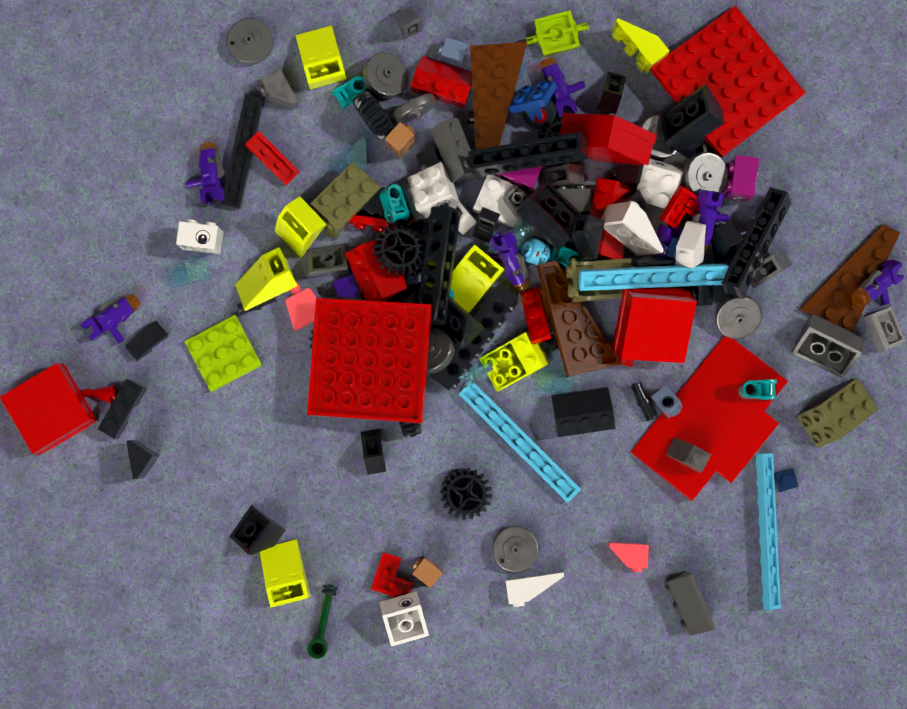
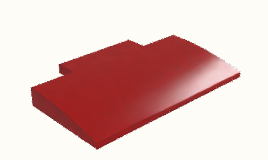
(713, 420)

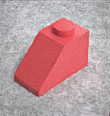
(632, 555)

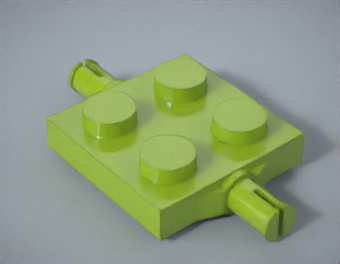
(557, 33)

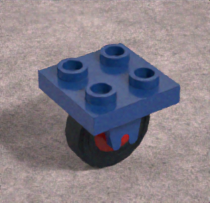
(535, 104)

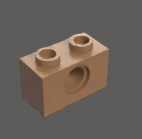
(400, 139)
(426, 571)

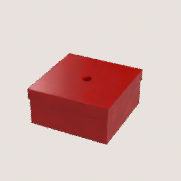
(611, 138)
(654, 324)
(48, 409)

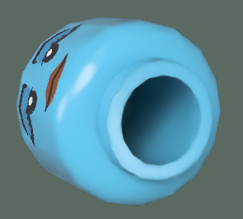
(536, 251)

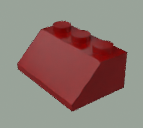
(442, 80)
(371, 280)

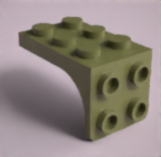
(343, 199)
(572, 272)
(838, 414)

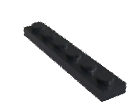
(241, 155)

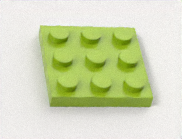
(223, 353)

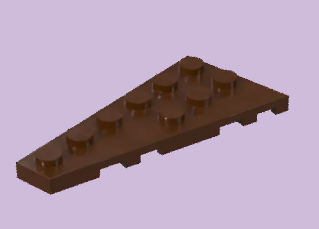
(493, 85)
(834, 299)
(575, 330)

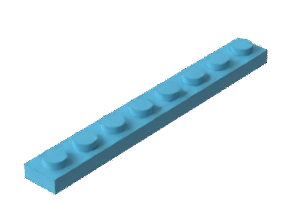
(651, 277)
(520, 442)
(768, 531)

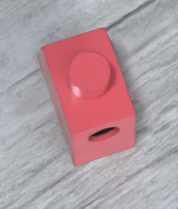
(301, 306)

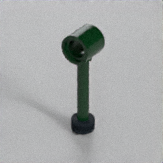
(329, 591)

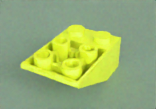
(649, 45)
(320, 57)
(299, 226)
(474, 277)
(265, 279)
(515, 361)
(284, 574)

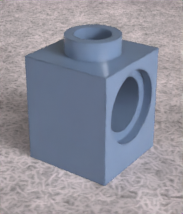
(453, 51)
(663, 395)

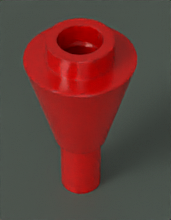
(104, 393)

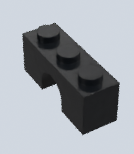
(119, 411)

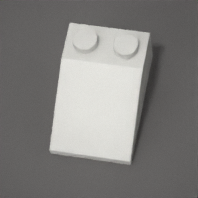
(491, 198)
(632, 228)

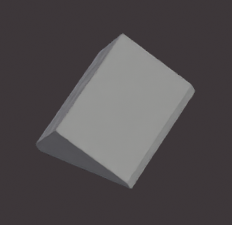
(884, 329)

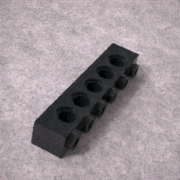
(528, 154)
(756, 243)
(439, 261)
(499, 295)

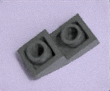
(514, 200)

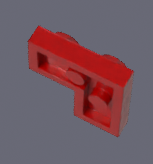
(682, 202)
(386, 580)

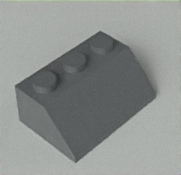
(453, 149)
(828, 346)
(689, 604)

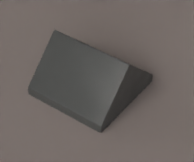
(327, 261)

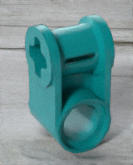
(348, 91)
(394, 205)
(563, 256)
(761, 389)

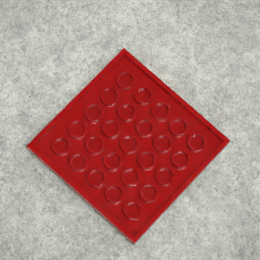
(739, 72)
(369, 360)

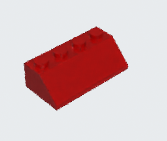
(607, 193)

